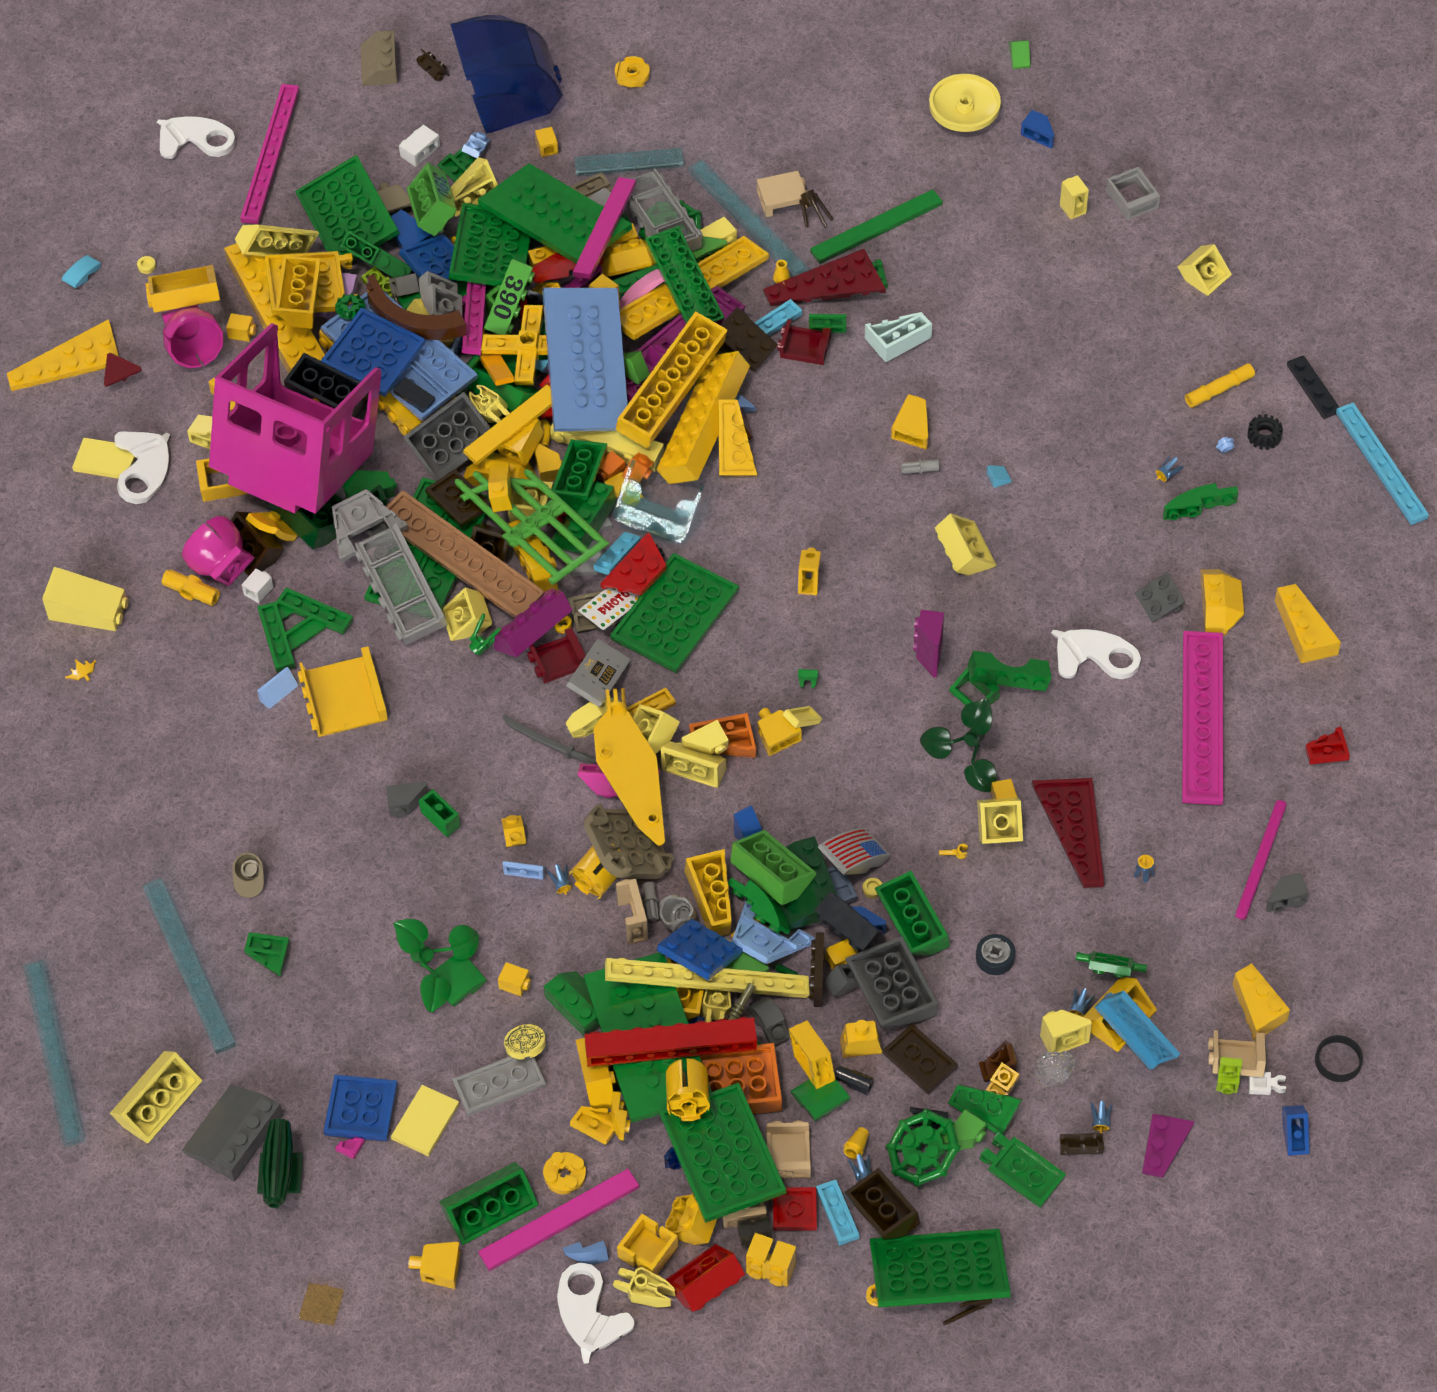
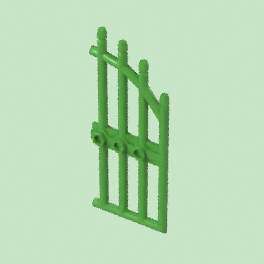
(532, 524)

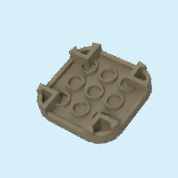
(637, 855)

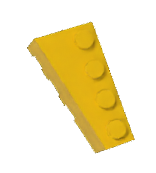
(533, 569)
(1305, 626)
(710, 889)

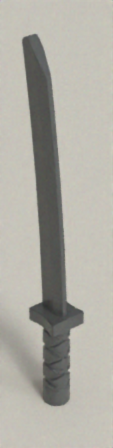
(569, 751)

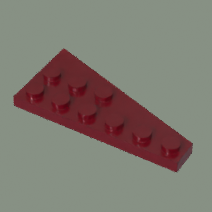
(829, 281)
(1074, 819)

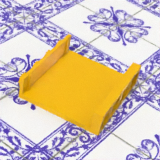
(343, 695)

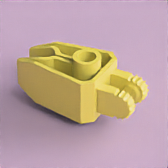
(490, 405)
(584, 719)
(715, 1005)
(645, 1287)

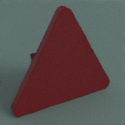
(118, 369)

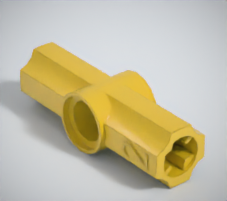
(190, 587)

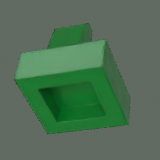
(806, 674)

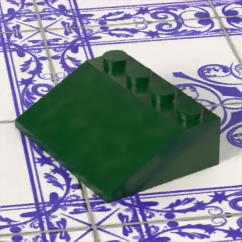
(313, 528)
(802, 910)

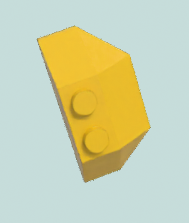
(626, 257)
(516, 469)
(1221, 600)

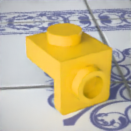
(513, 830)

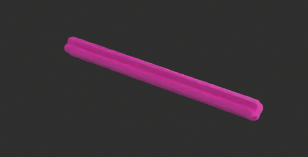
(1260, 860)

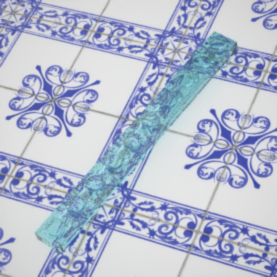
(746, 217)
(189, 966)
(54, 1054)

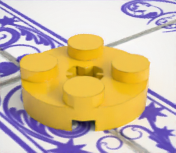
(636, 79)
(561, 1161)

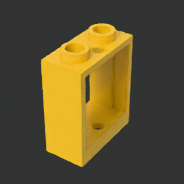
(214, 492)
(811, 1054)

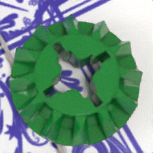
(343, 302)

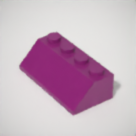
(532, 623)

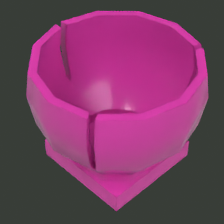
(190, 333)
(214, 555)

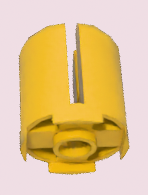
(585, 878)
(679, 1094)

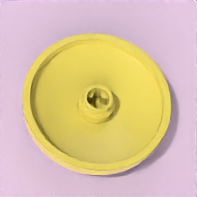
(964, 102)

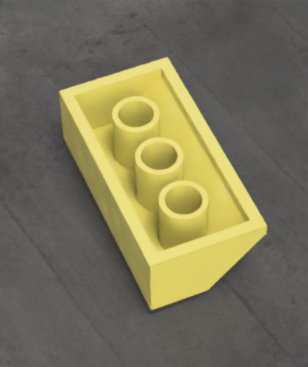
(274, 240)
(156, 1096)

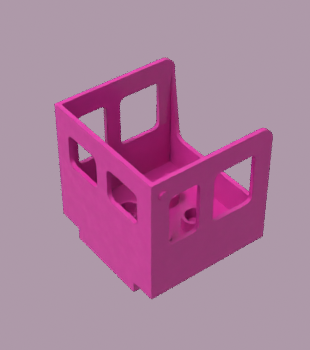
(282, 441)

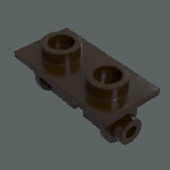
(428, 60)
(1081, 1143)

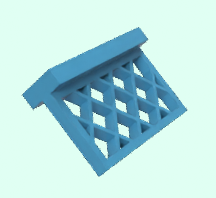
(1136, 1029)

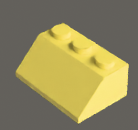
(964, 545)
(693, 764)

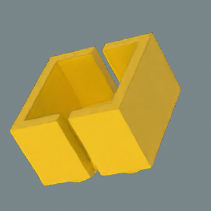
(644, 1247)
(776, 1266)

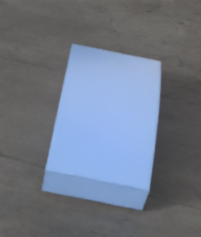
(476, 144)

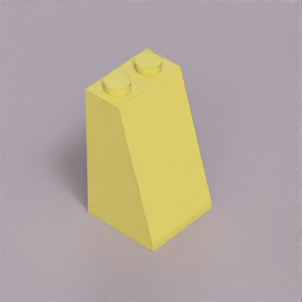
(83, 601)

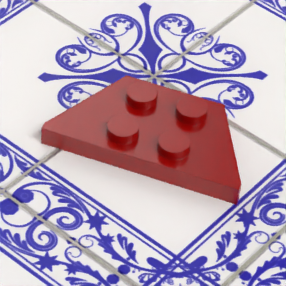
(637, 569)

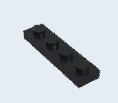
(1313, 386)

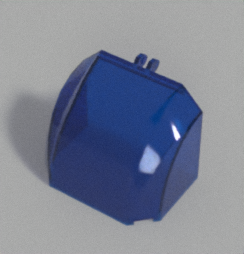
(507, 70)

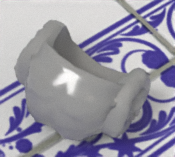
(676, 912)

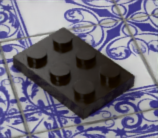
(747, 339)
(447, 497)
(816, 969)
(920, 1058)

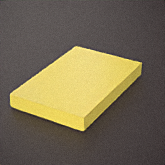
(102, 458)
(425, 1120)

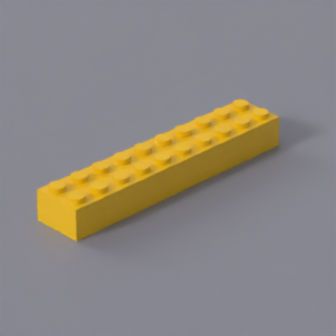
(252, 277)

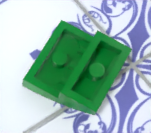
(456, 164)
(834, 321)
(462, 977)
(821, 1100)

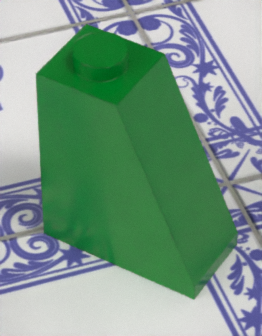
(369, 480)

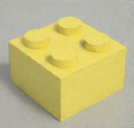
(1000, 820)

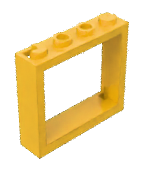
(182, 288)

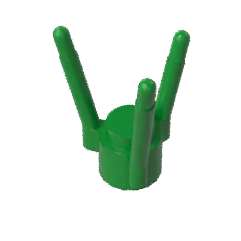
(481, 643)

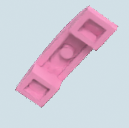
(641, 287)

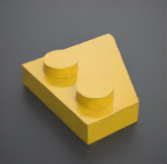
(594, 1123)

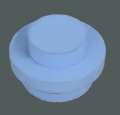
(1225, 444)

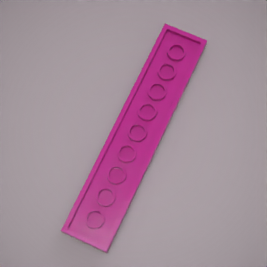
(1202, 718)

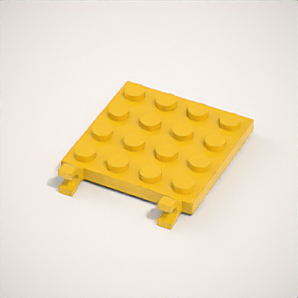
(330, 280)

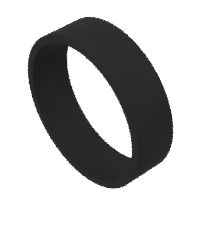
(1339, 1039)

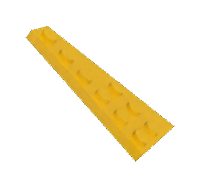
(72, 358)

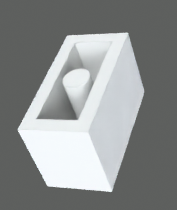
(419, 145)

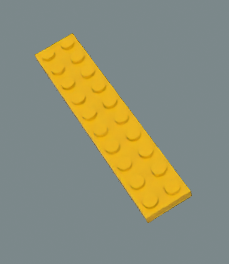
(718, 271)

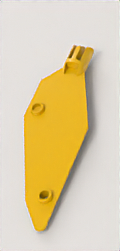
(630, 766)

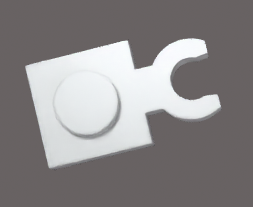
(1265, 1084)

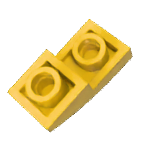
(1003, 1080)
(619, 1116)

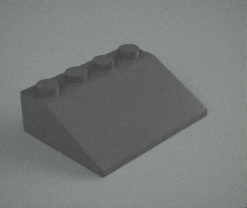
(446, 434)
(893, 984)
(233, 1131)

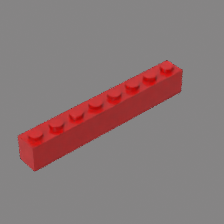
(670, 1041)

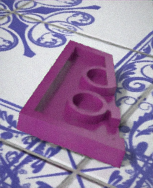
(1164, 1142)

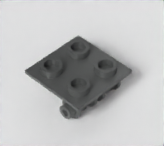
(1160, 597)

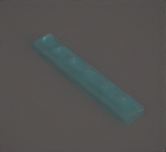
(628, 161)

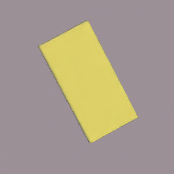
(802, 716)

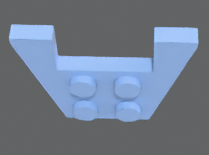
(765, 943)

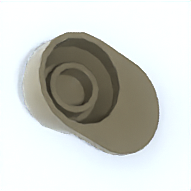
(248, 874)

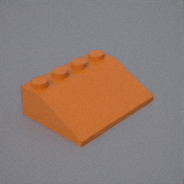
(755, 1073)

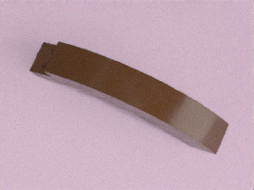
(426, 326)

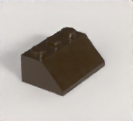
(258, 543)
(883, 1205)

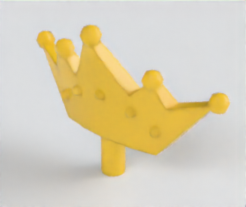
(82, 670)

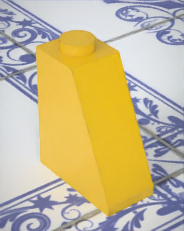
(911, 423)
(523, 444)

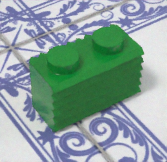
(439, 813)

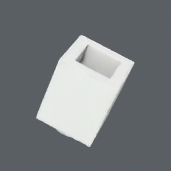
(257, 585)

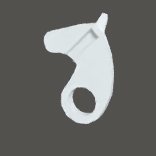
(198, 130)
(151, 464)
(1079, 645)
(579, 1313)

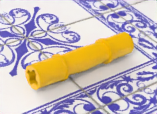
(1219, 385)

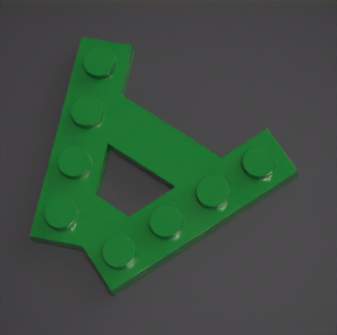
(317, 615)

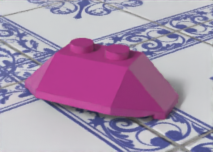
(596, 780)

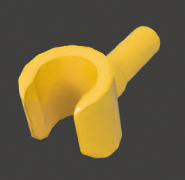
(960, 855)

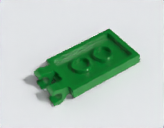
(1022, 1169)

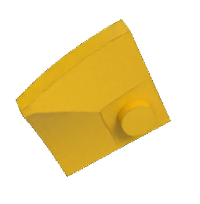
(272, 523)

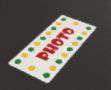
(608, 607)

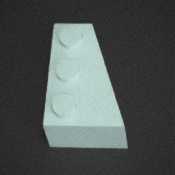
(898, 336)

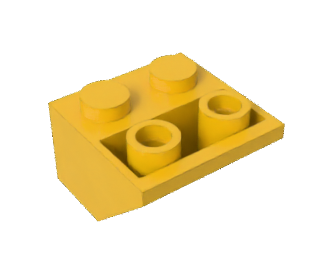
(688, 1222)

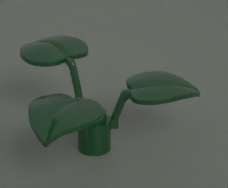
(978, 717)

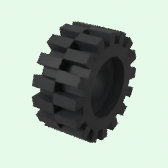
(1265, 423)

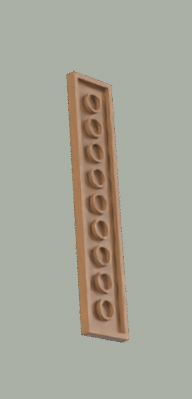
(464, 557)

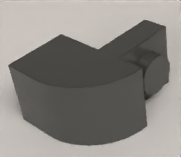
(770, 1019)

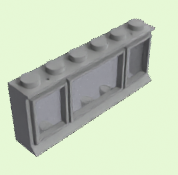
(661, 210)
(400, 585)

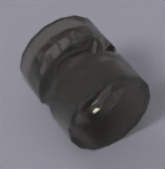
(747, 1229)

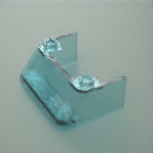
(653, 517)

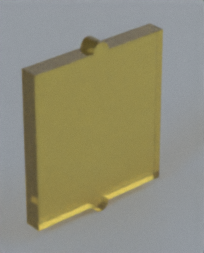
(321, 1304)

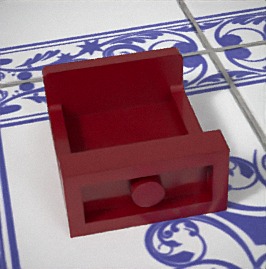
(804, 344)
(557, 657)

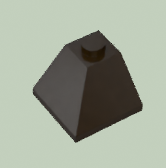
(490, 539)

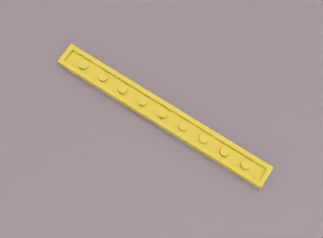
(726, 980)

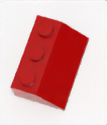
(706, 1277)

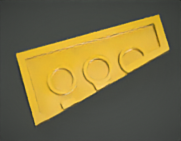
(734, 448)

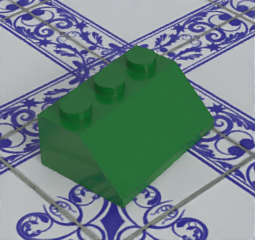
(571, 998)

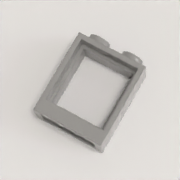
(1136, 207)

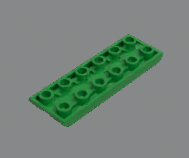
(683, 275)

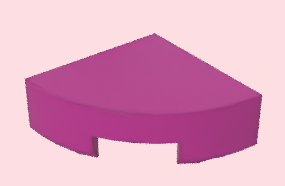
(350, 1147)

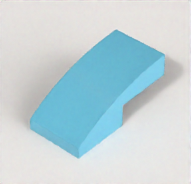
(79, 272)

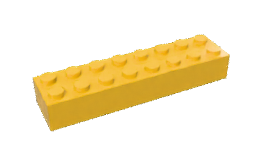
(671, 380)
(699, 423)

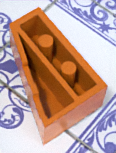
(738, 733)

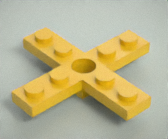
(514, 344)

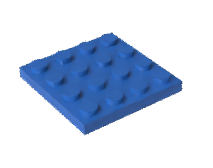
(373, 343)

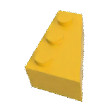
(597, 1080)

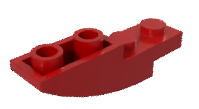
(554, 268)

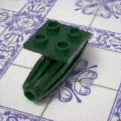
(278, 1166)

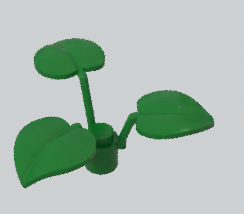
(410, 937)

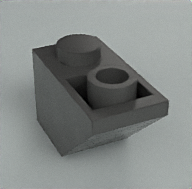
(1287, 893)

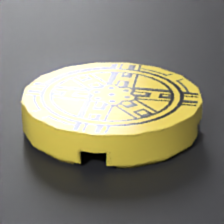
(525, 1041)

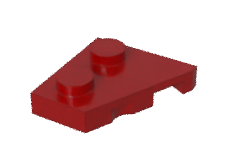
(1328, 748)

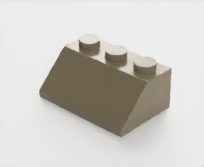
(379, 59)

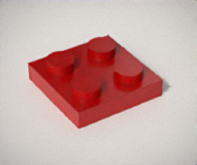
(795, 1210)

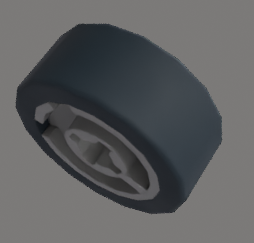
(990, 962)

